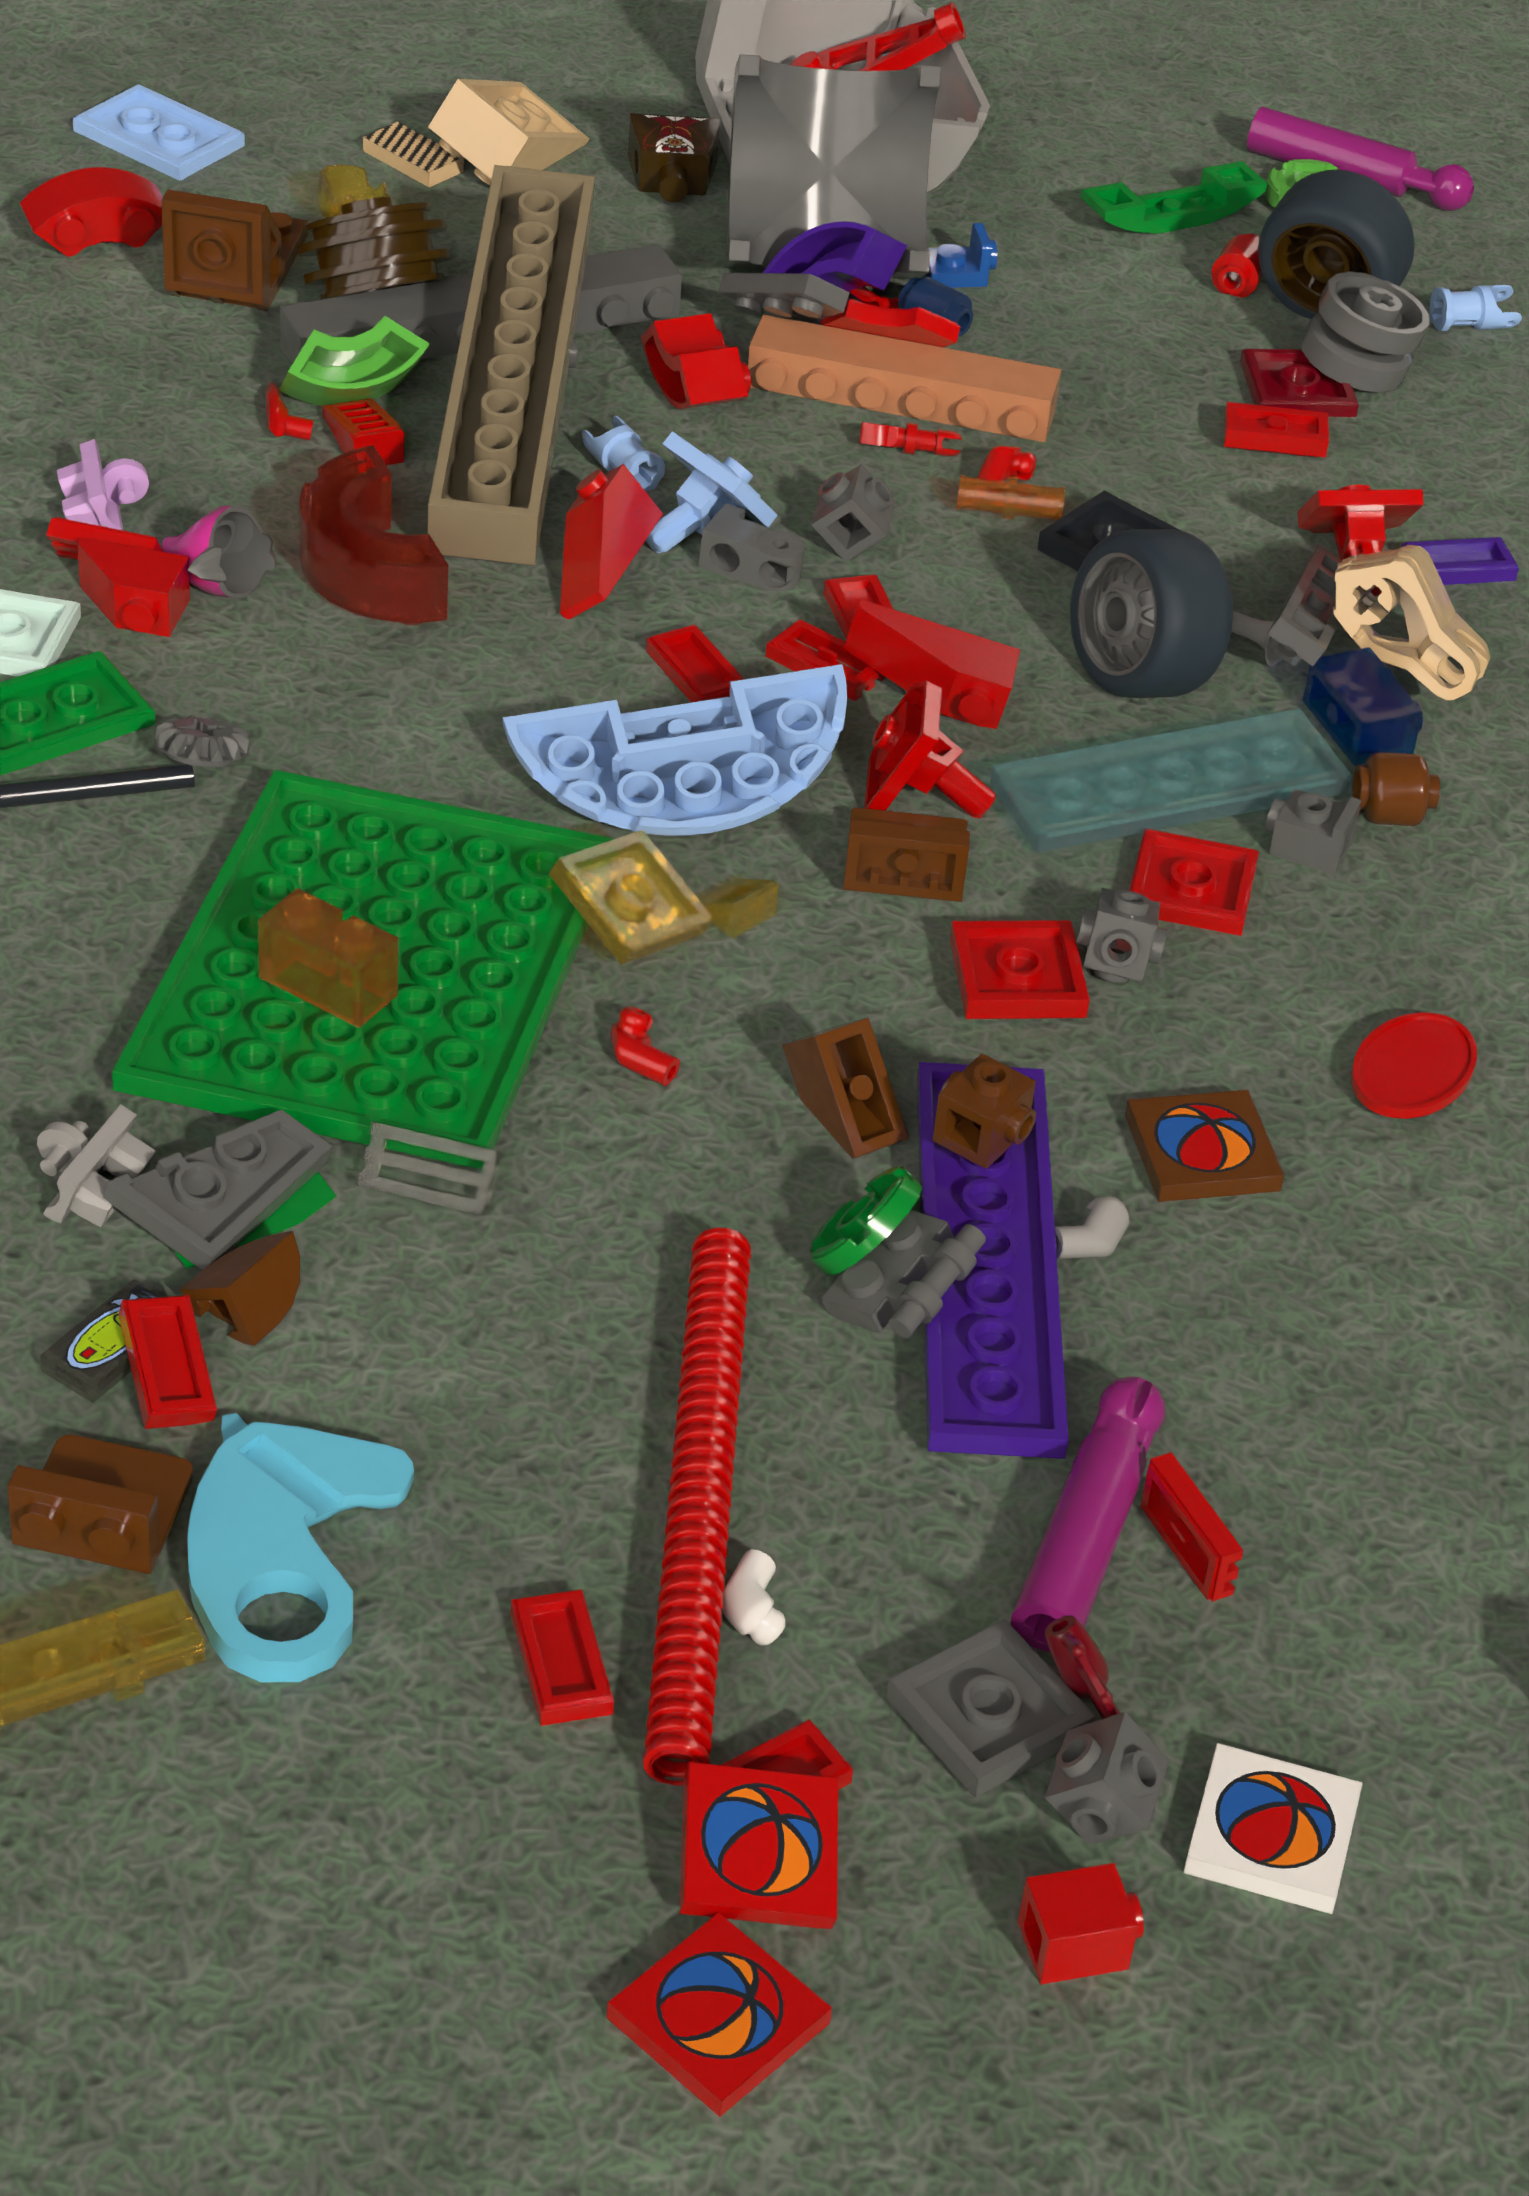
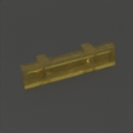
(97, 1656)

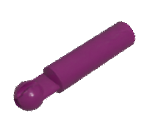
(1395, 168)
(1090, 1510)

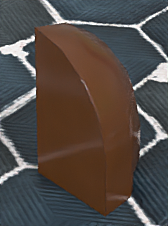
(249, 1286)

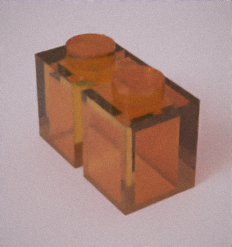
(326, 960)

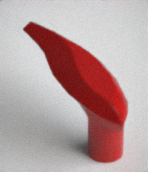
(280, 422)

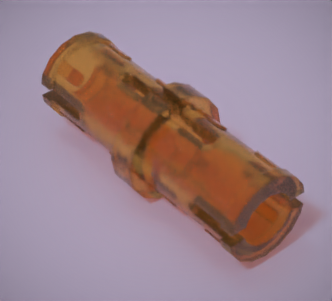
(1010, 498)

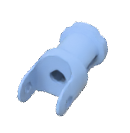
(1472, 308)
(625, 447)

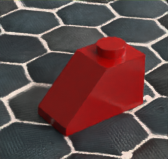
(135, 585)

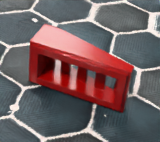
(365, 424)

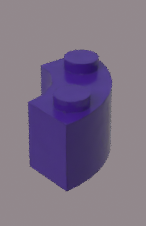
(841, 254)

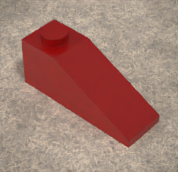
(603, 536)
(910, 650)

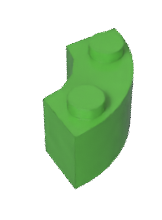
(353, 367)

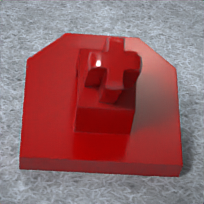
(1359, 516)
(918, 754)

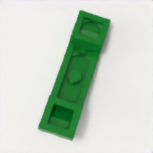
(1220, 193)

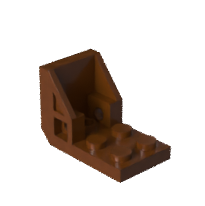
(227, 249)

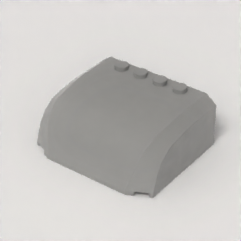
(790, 28)

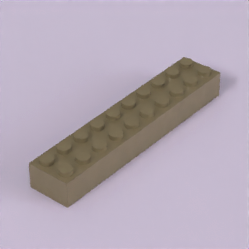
(512, 366)

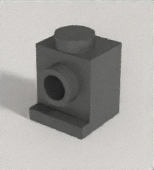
(1312, 829)

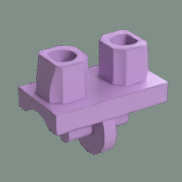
(96, 492)

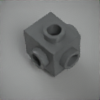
(853, 511)
(1117, 917)
(1107, 1779)

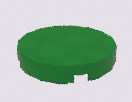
(863, 1225)

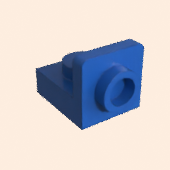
(964, 265)

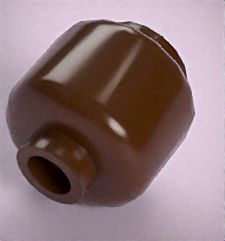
(1395, 788)

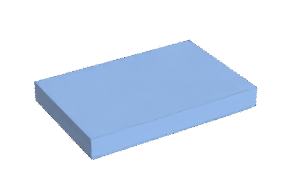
(158, 132)

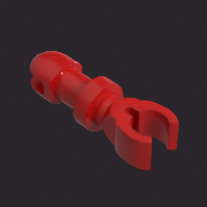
(908, 438)

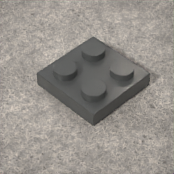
(988, 1707)

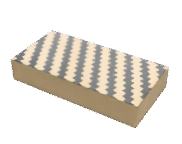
(412, 154)

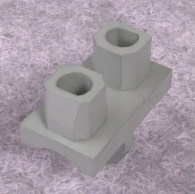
(83, 1162)

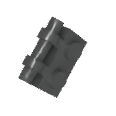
(904, 1275)

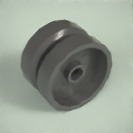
(1365, 332)

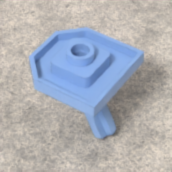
(704, 494)

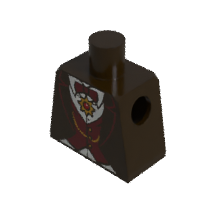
(673, 154)

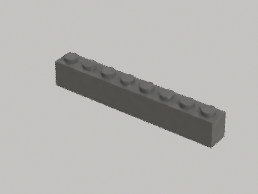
(615, 292)

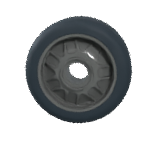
(1151, 613)

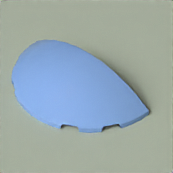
(687, 763)

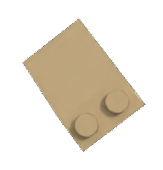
(503, 127)

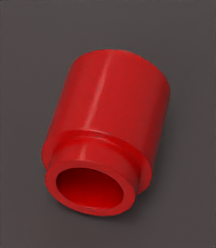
(1238, 266)

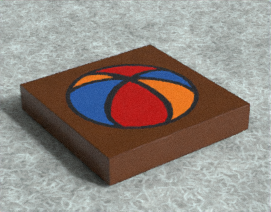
(1203, 1145)

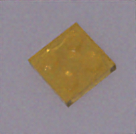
(631, 896)

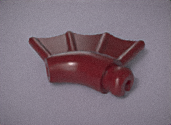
(1080, 1663)

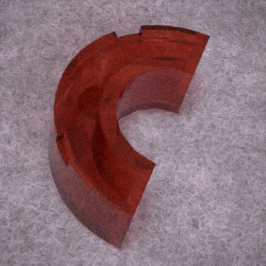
(352, 555)

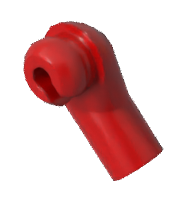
(1008, 461)
(634, 1047)

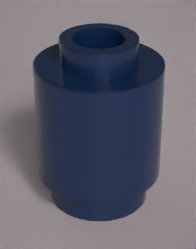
(937, 299)

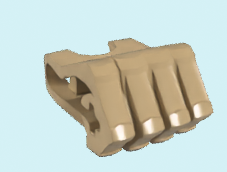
(1431, 621)

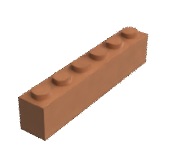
(903, 378)

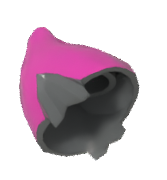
(225, 552)

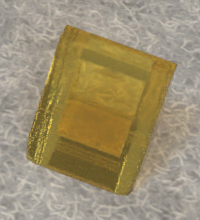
(741, 904)

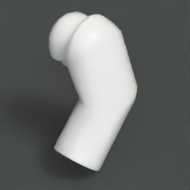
(747, 1602)

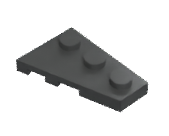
(784, 295)
(225, 1191)

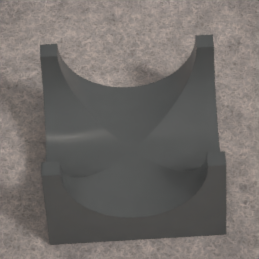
(828, 151)

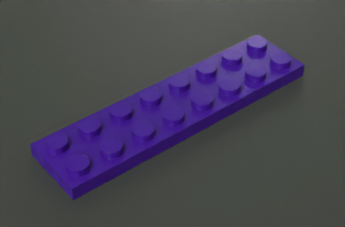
(999, 1335)

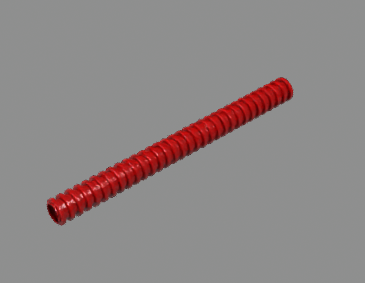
(698, 1508)

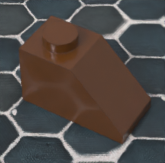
(847, 1086)

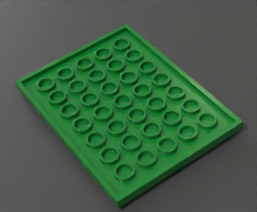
(477, 970)

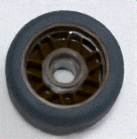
(1332, 227)

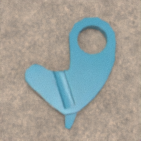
(254, 1537)

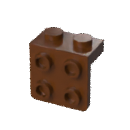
(99, 1502)

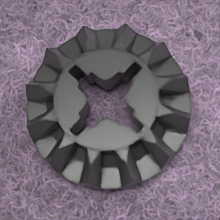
(202, 741)

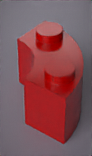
(94, 208)
(694, 363)

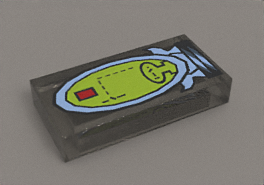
(94, 1352)

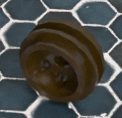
(374, 247)

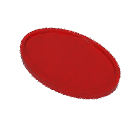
(1414, 1065)

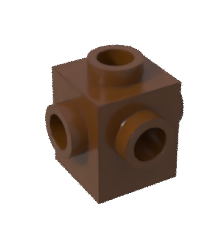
(984, 1110)

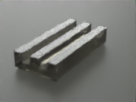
(376, 1156)

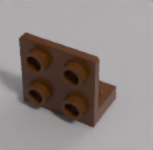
(907, 854)

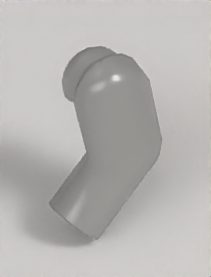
(1098, 1234)

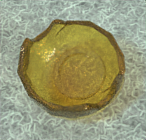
(343, 185)

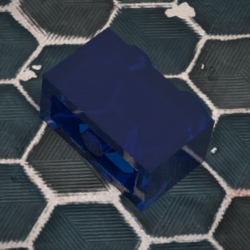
(1362, 705)

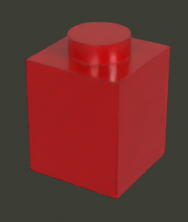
(1079, 1923)

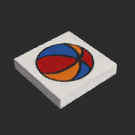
(1273, 1828)

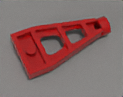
(906, 44)

